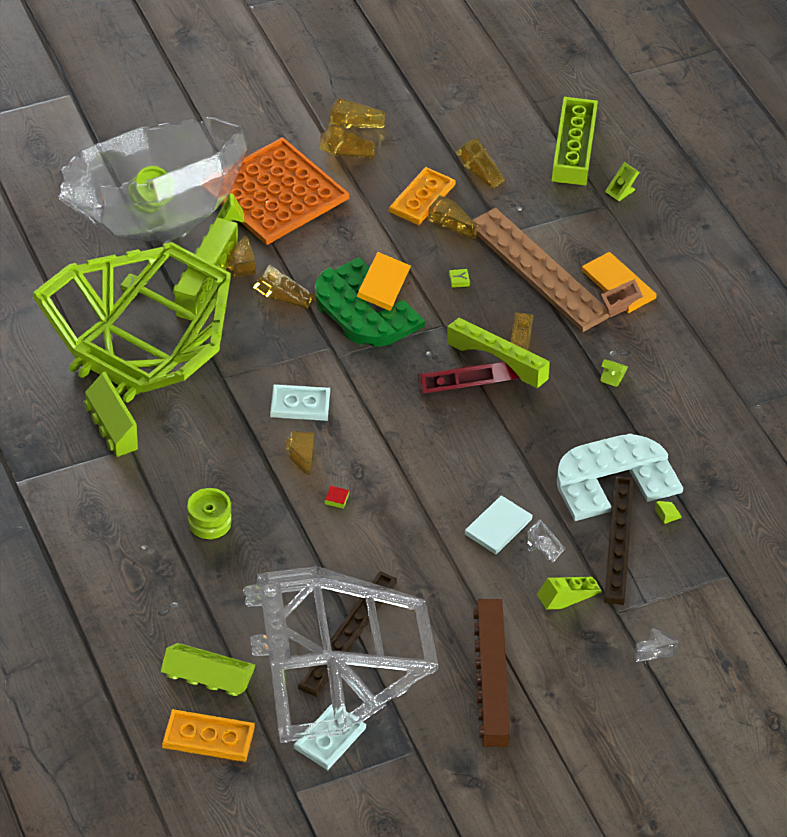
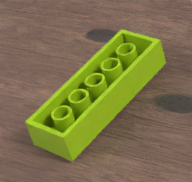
(574, 141)
(216, 249)

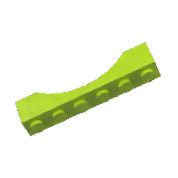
(528, 366)

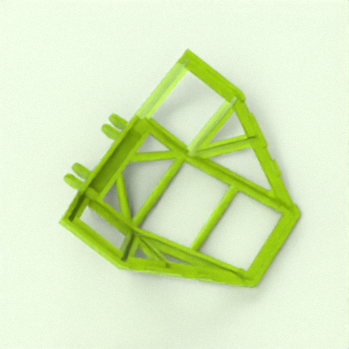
(123, 372)

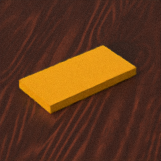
(420, 194)
(610, 273)
(383, 281)
(208, 735)

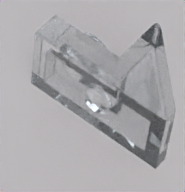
(542, 538)
(658, 646)

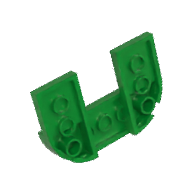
(337, 296)

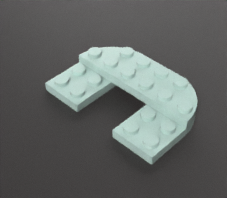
(630, 452)

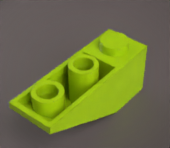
(565, 591)

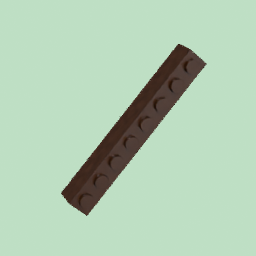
(493, 675)

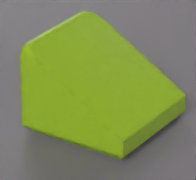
(667, 511)

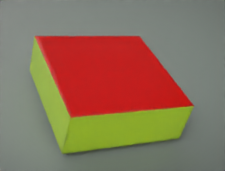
(337, 497)

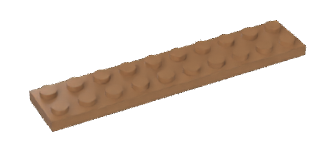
(540, 270)

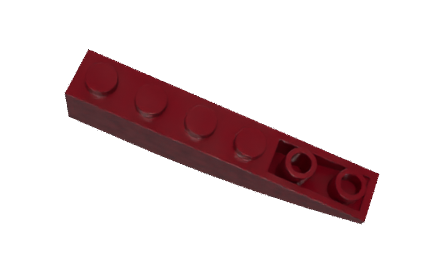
(465, 377)

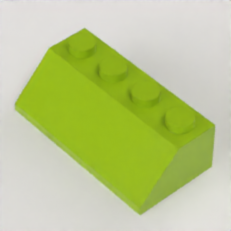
(111, 416)
(207, 668)

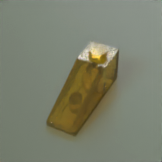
(354, 115)
(480, 163)
(451, 216)
(522, 330)

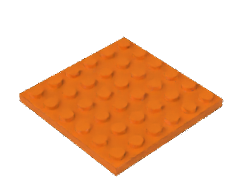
(282, 191)

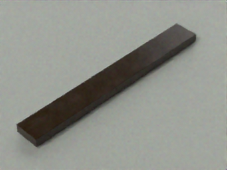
(619, 540)
(345, 637)

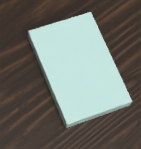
(300, 402)
(498, 524)
(328, 749)

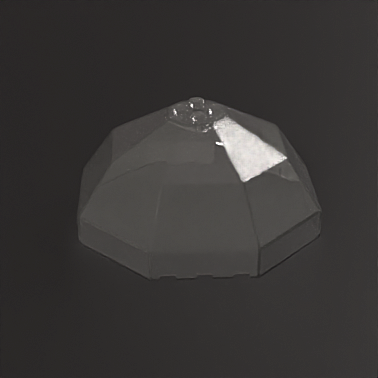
(200, 170)

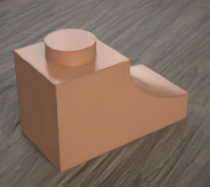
(621, 297)

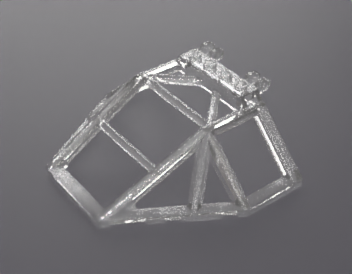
(277, 636)

